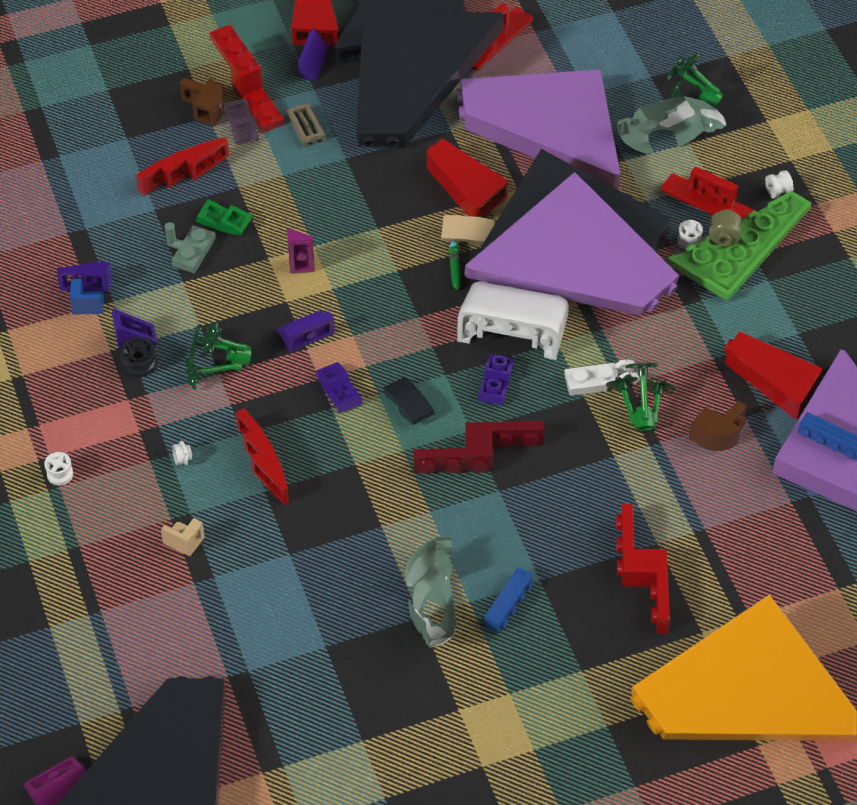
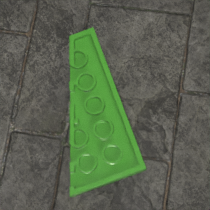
(728, 267)

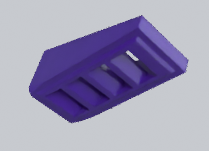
(84, 270)

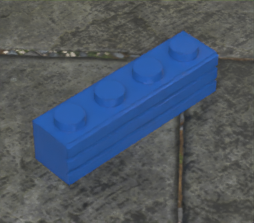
(829, 435)
(508, 599)

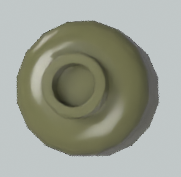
(725, 228)

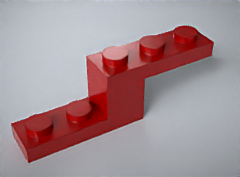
(246, 78)
(643, 568)

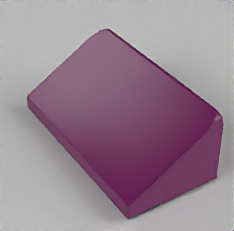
(300, 252)
(55, 782)

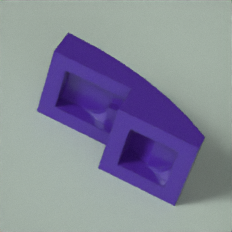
(338, 387)

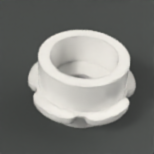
(182, 453)

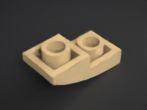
(466, 228)

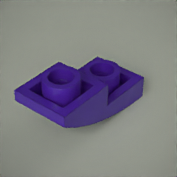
(496, 379)

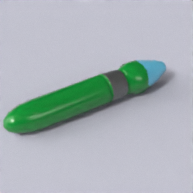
(454, 251)

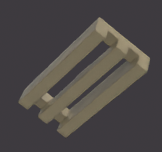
(320, 135)

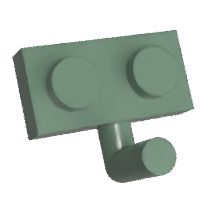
(192, 249)

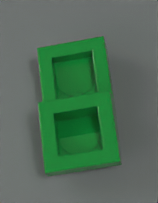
(222, 219)

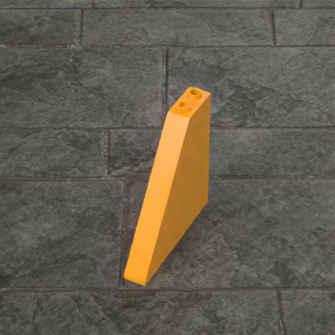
(747, 684)

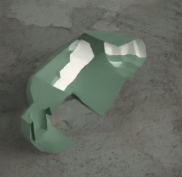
(682, 114)
(429, 577)

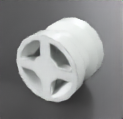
(779, 184)
(689, 233)
(53, 465)

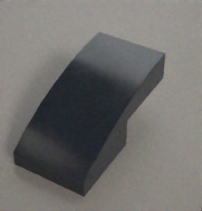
(409, 399)

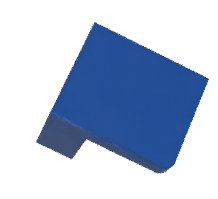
(85, 302)

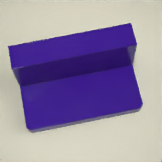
(306, 330)

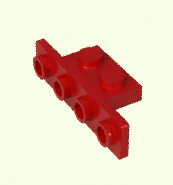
(514, 23)
(705, 192)

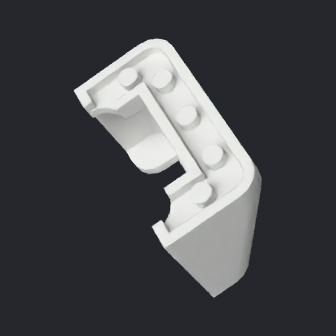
(515, 314)

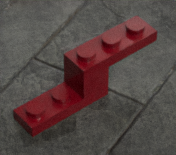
(478, 449)

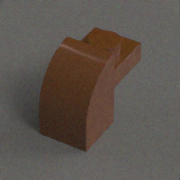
(205, 99)
(718, 432)

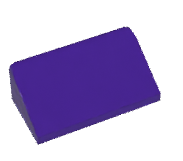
(312, 56)

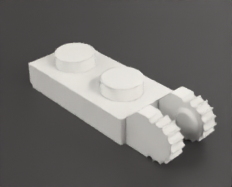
(594, 378)

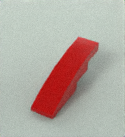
(187, 162)
(263, 457)

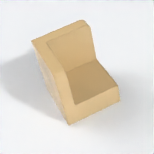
(184, 537)

